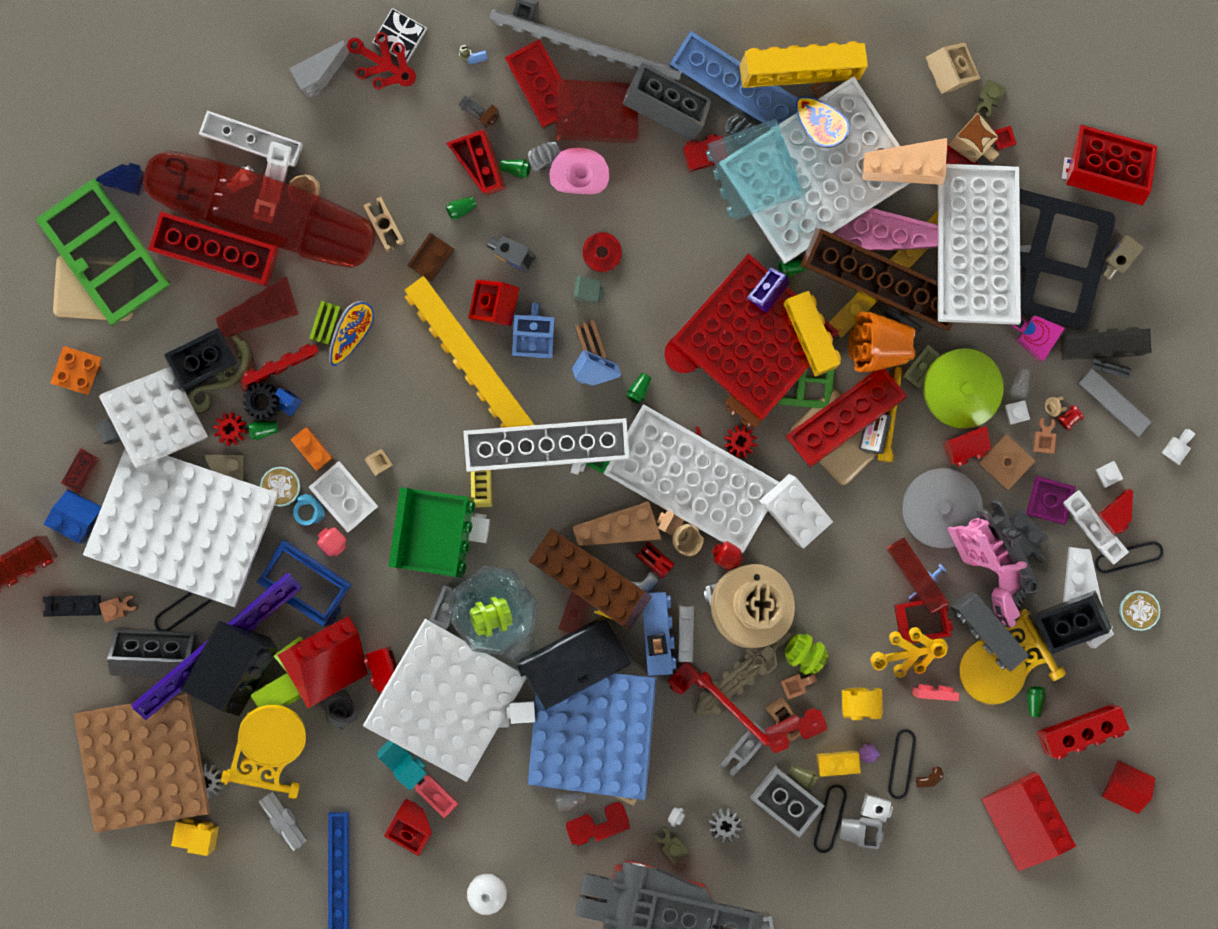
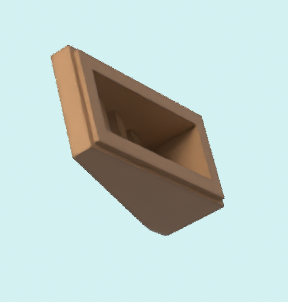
(774, 707)

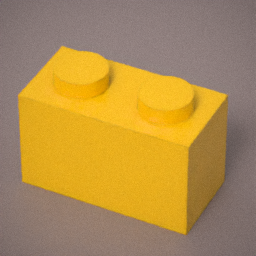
(838, 763)

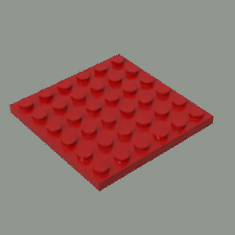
(743, 347)

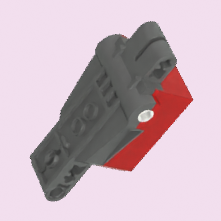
(654, 899)

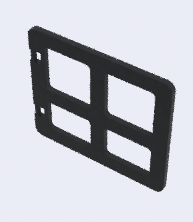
(1035, 261)

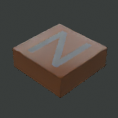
(822, 88)

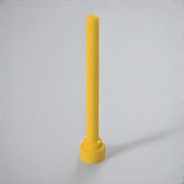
(887, 455)

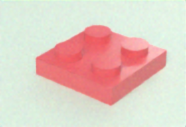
(942, 693)

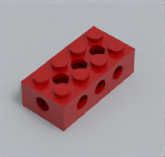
(1114, 725)

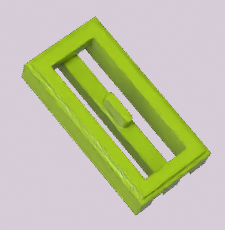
(318, 317)

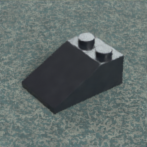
(200, 360)

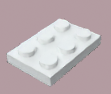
(343, 496)

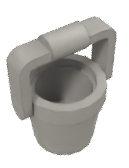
(855, 831)

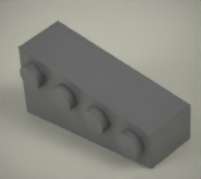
(992, 633)

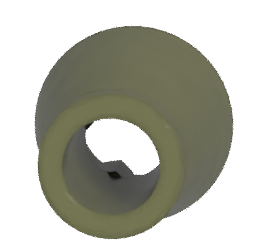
(803, 776)

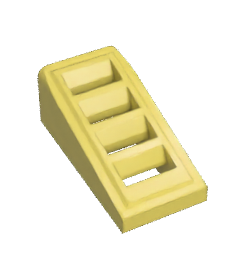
(482, 502)

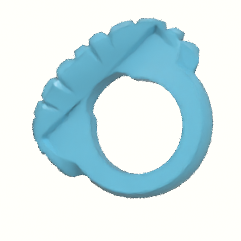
(319, 512)

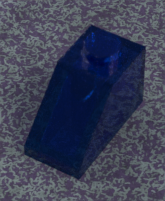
(123, 178)

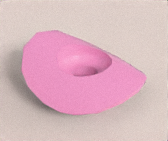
(579, 172)

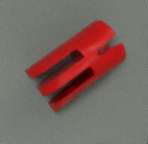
(660, 563)

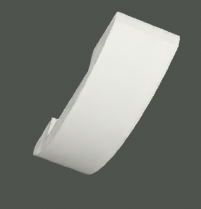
(278, 161)
(1094, 528)

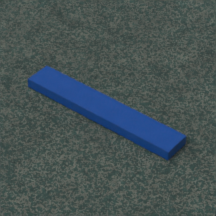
(338, 870)

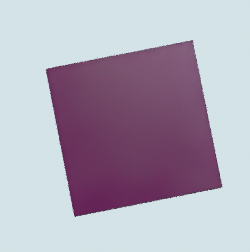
(1048, 499)

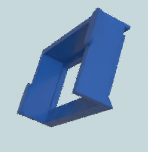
(318, 567)

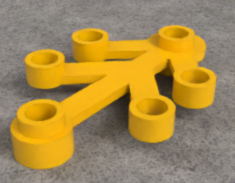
(911, 652)

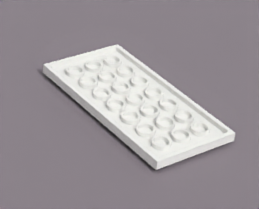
(979, 245)
(692, 478)

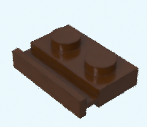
(430, 257)

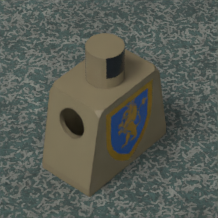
(1128, 250)

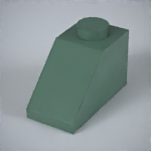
(588, 290)

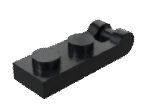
(72, 605)

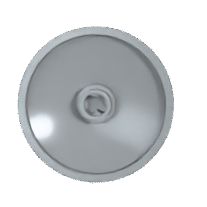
(939, 501)

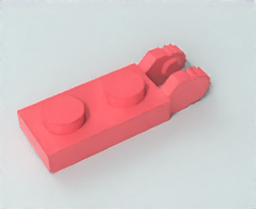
(436, 796)

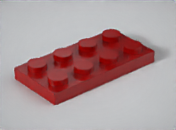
(537, 80)

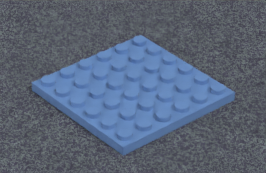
(596, 739)

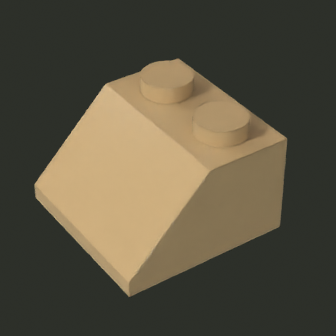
(952, 67)

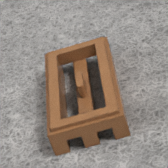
(585, 326)

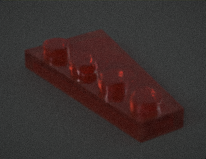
(260, 310)

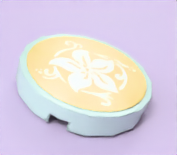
(283, 482)
(1139, 610)

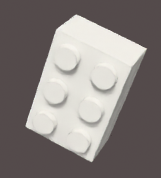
(796, 511)

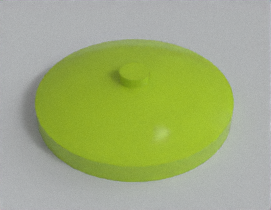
(963, 388)

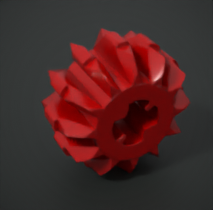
(233, 434)
(746, 446)

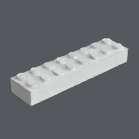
(245, 136)

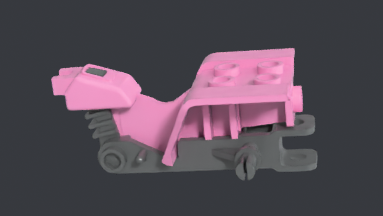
(995, 545)

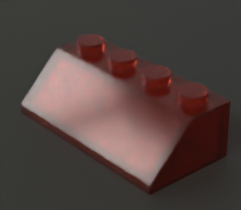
(25, 560)

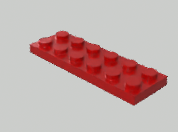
(846, 416)

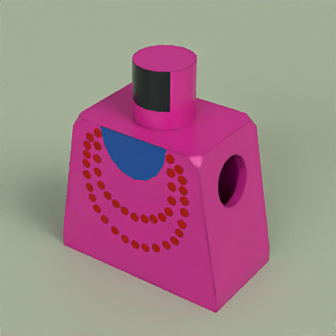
(1038, 336)

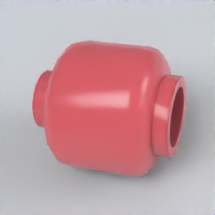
(331, 541)

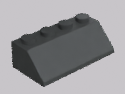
(667, 102)
(148, 652)

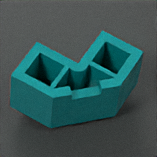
(403, 763)

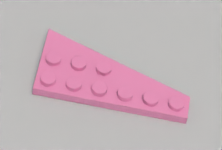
(888, 232)

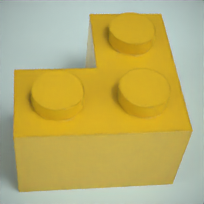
(195, 836)

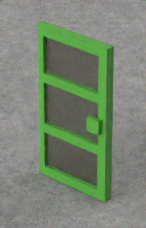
(103, 251)

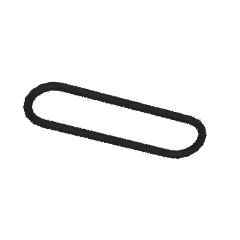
(1135, 564)
(181, 620)
(910, 763)
(838, 820)

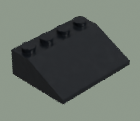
(229, 667)

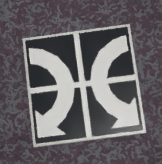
(402, 30)

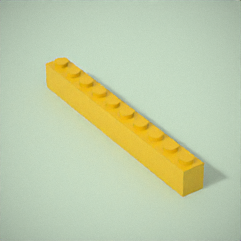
(466, 355)

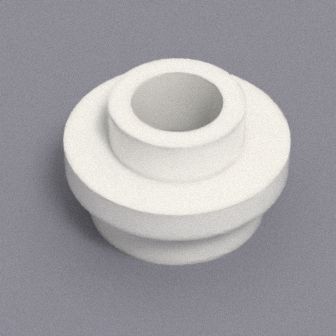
(676, 817)

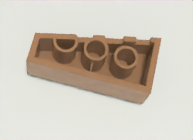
(626, 525)

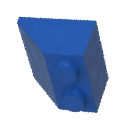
(73, 516)

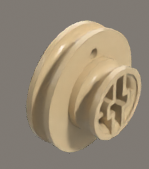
(735, 609)

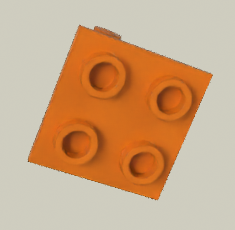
(76, 370)

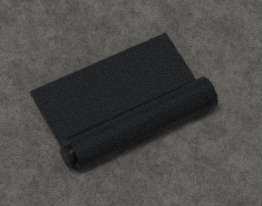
(574, 662)

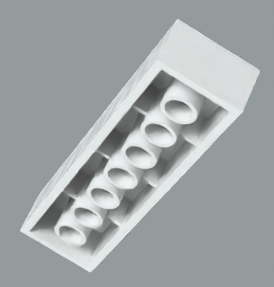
(546, 445)

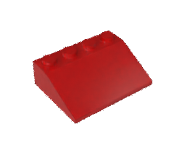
(1112, 165)
(325, 662)
(1028, 822)

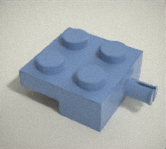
(533, 335)

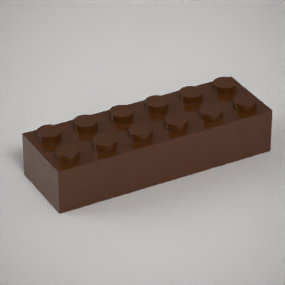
(590, 579)

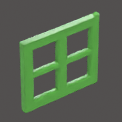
(800, 401)

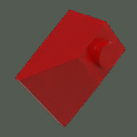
(410, 827)

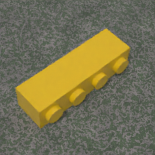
(812, 333)

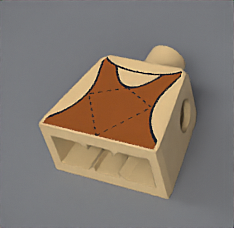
(975, 140)

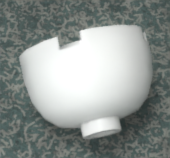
(486, 894)

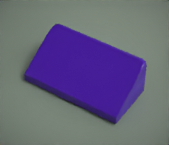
(768, 289)

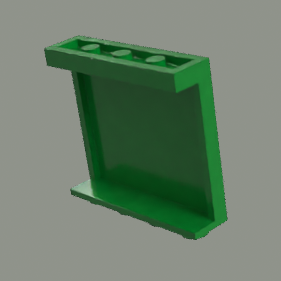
(431, 532)

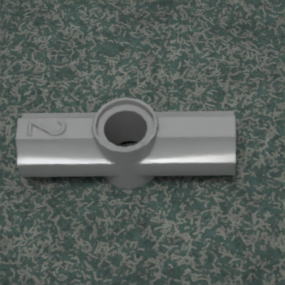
(283, 820)

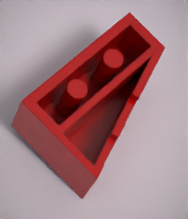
(479, 160)

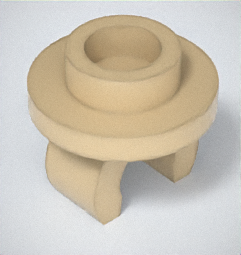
(1054, 406)

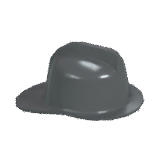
(340, 709)

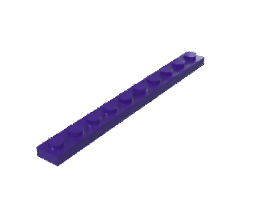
(246, 619)

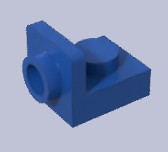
(289, 401)

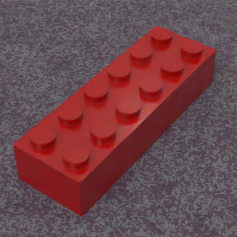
(213, 249)

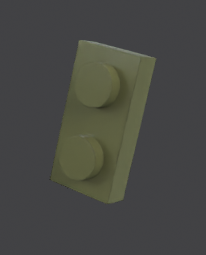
(918, 368)

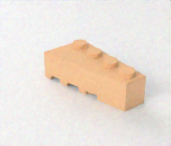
(908, 163)

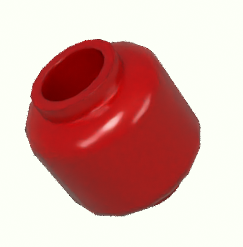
(727, 555)

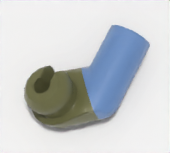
(471, 57)

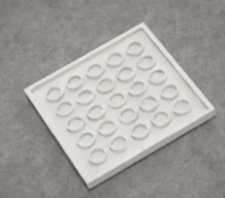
(444, 700)

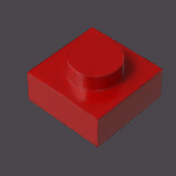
(1005, 138)

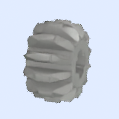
(543, 156)
(213, 776)
(729, 819)

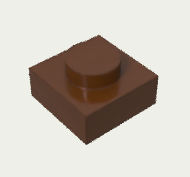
(489, 116)

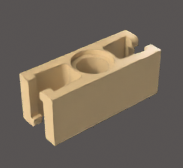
(385, 216)

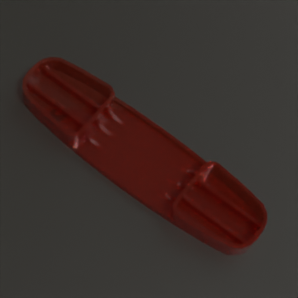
(259, 208)

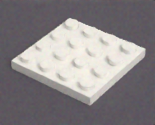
(153, 417)

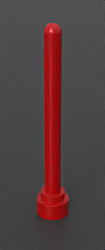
(706, 682)

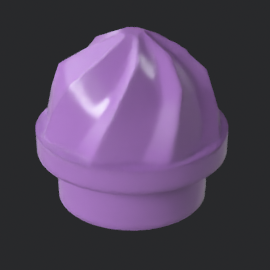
(868, 753)

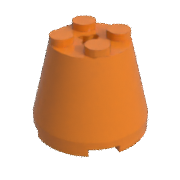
(879, 342)

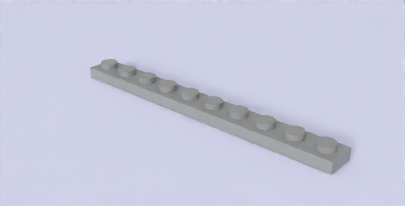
(577, 43)

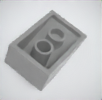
(316, 72)

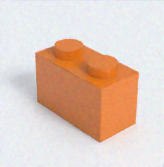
(312, 449)

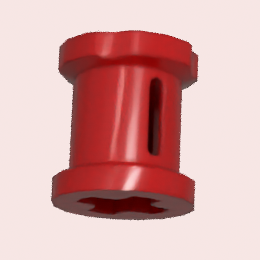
(1070, 417)

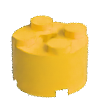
(862, 703)

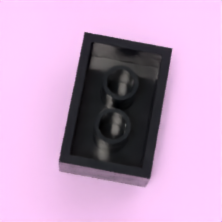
(1073, 622)

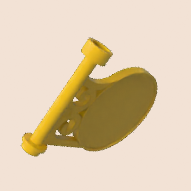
(990, 683)
(271, 739)

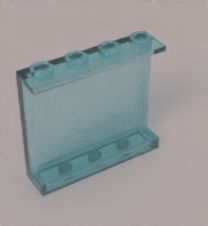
(754, 169)

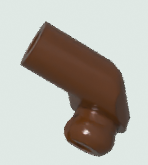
(932, 780)

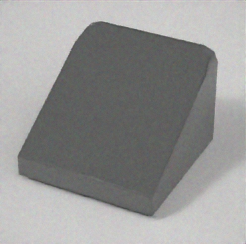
(525, 9)

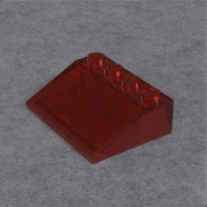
(594, 112)

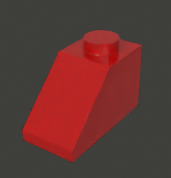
(1118, 512)

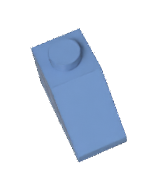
(594, 369)

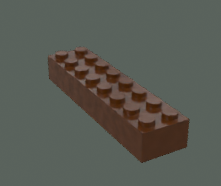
(874, 276)

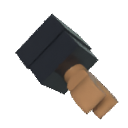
(657, 644)

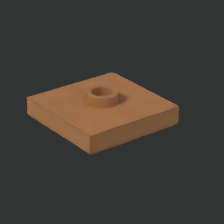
(1006, 462)

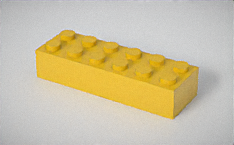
(803, 64)

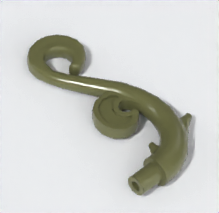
(225, 382)

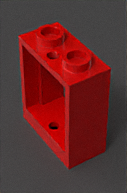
(902, 623)

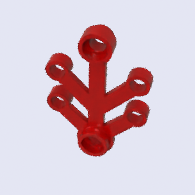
(384, 64)

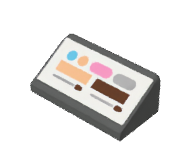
(875, 435)

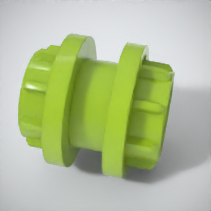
(491, 616)
(809, 656)

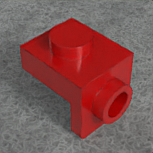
(683, 678)

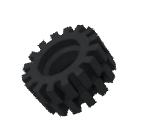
(251, 397)

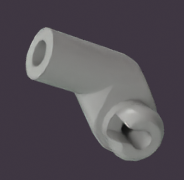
(649, 583)

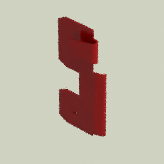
(804, 724)
(583, 827)

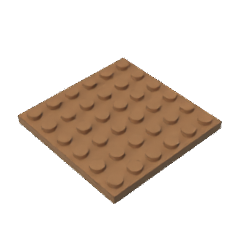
(141, 767)

